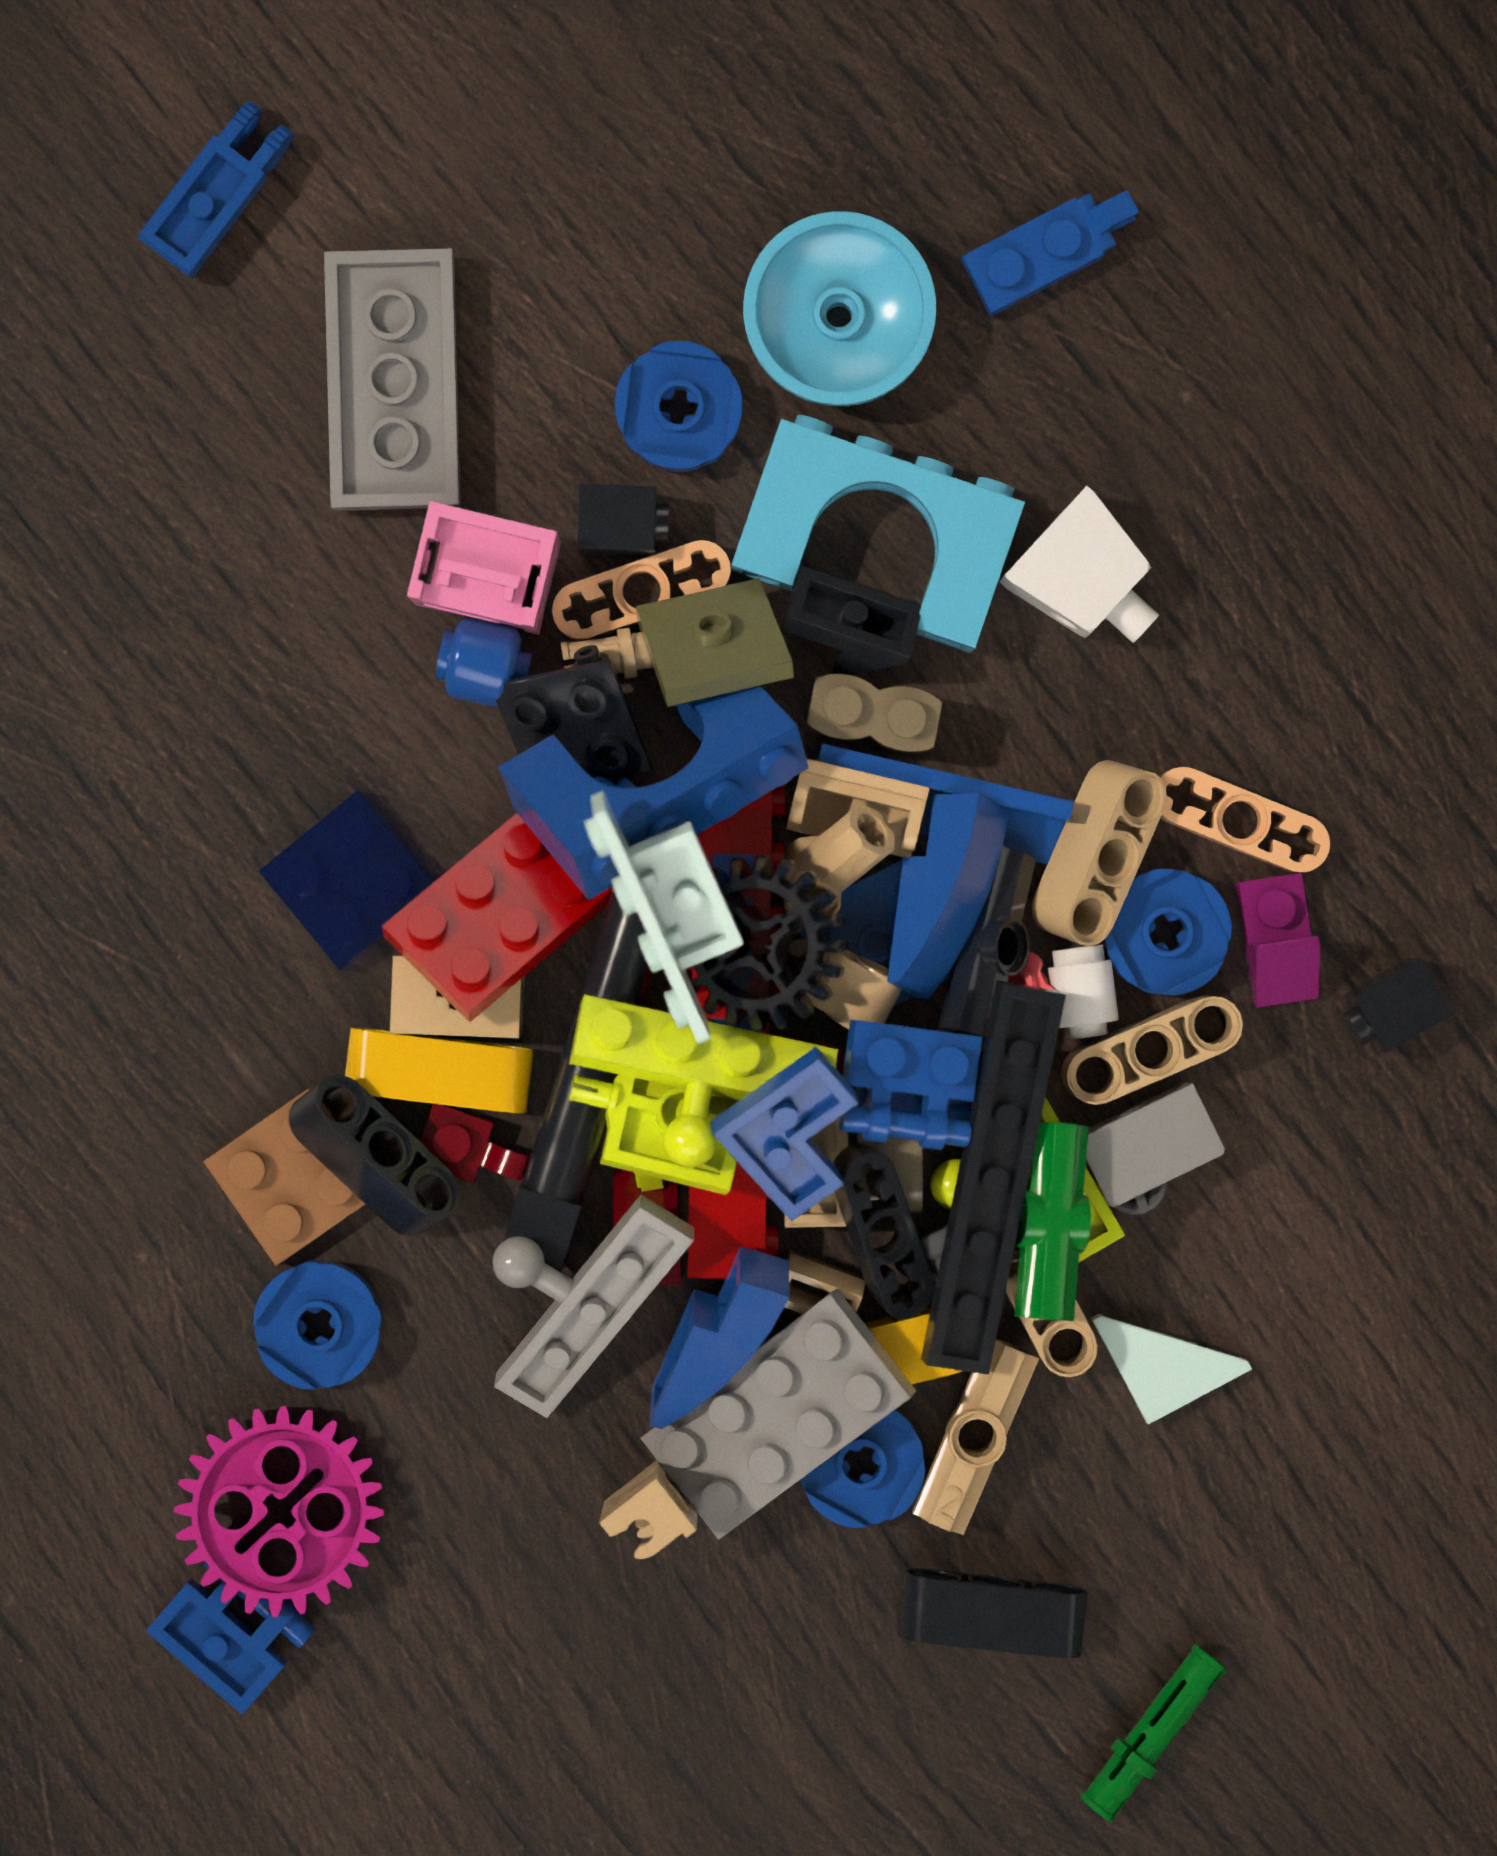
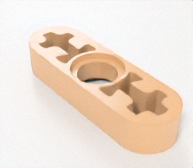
(592, 593)
(1290, 821)

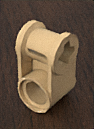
(856, 995)

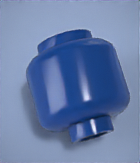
(480, 660)

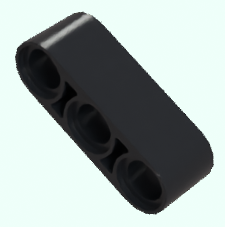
(345, 1151)
(993, 1613)

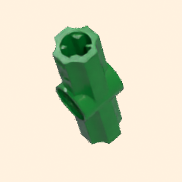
(1053, 1224)

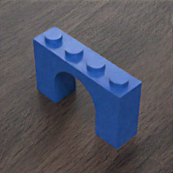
(742, 756)

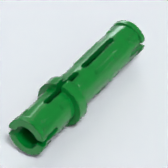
(1152, 1733)

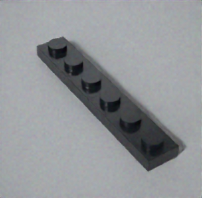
(993, 1177)

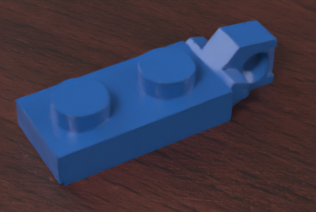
(1046, 249)

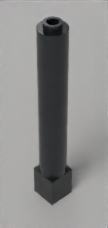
(570, 1130)

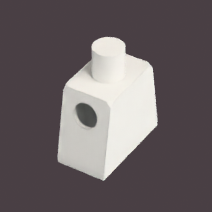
(1084, 572)

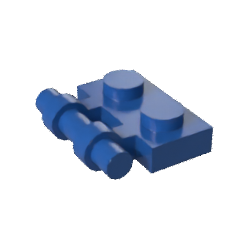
(910, 1062)
(221, 1647)

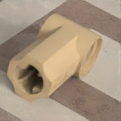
(842, 853)

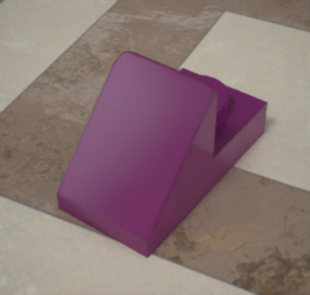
(1278, 940)

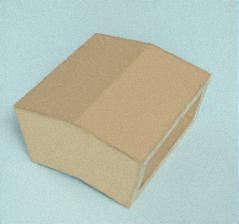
(822, 1276)

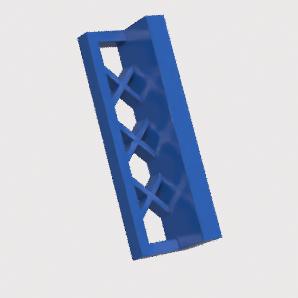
(1032, 820)

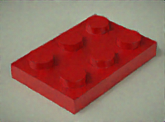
(491, 918)

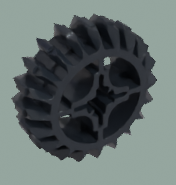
(777, 965)

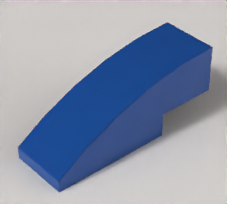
(945, 890)
(719, 1334)

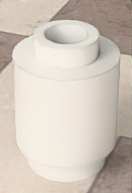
(1088, 988)

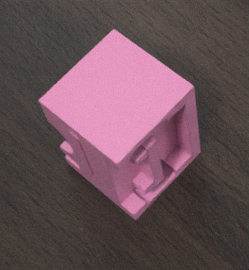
(483, 567)

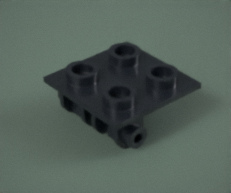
(582, 710)

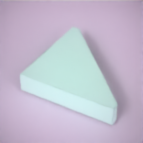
(1163, 1368)

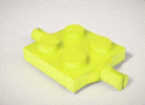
(636, 1126)

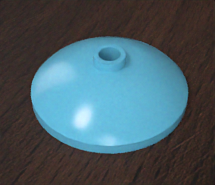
(850, 265)

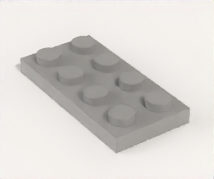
(392, 379)
(781, 1414)

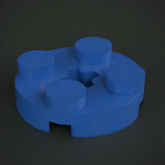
(655, 378)
(1201, 942)
(281, 1330)
(875, 1496)

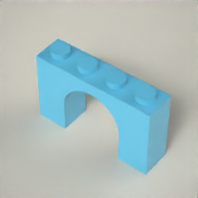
(967, 521)

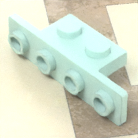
(676, 901)

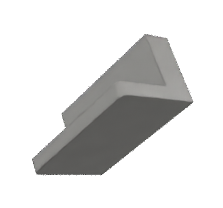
(1151, 1143)

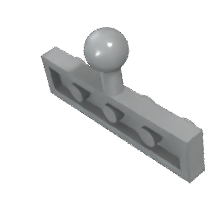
(589, 1306)

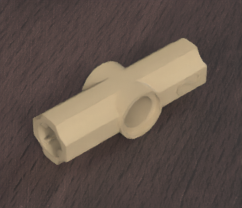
(959, 1472)

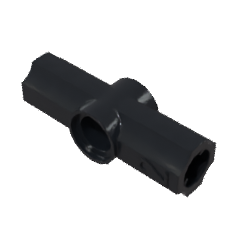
(993, 949)

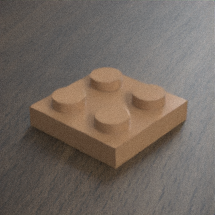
(280, 1186)

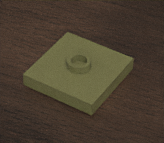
(714, 642)

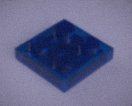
(346, 879)

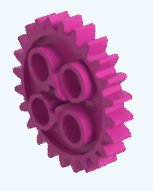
(318, 1553)

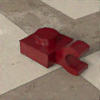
(465, 1144)

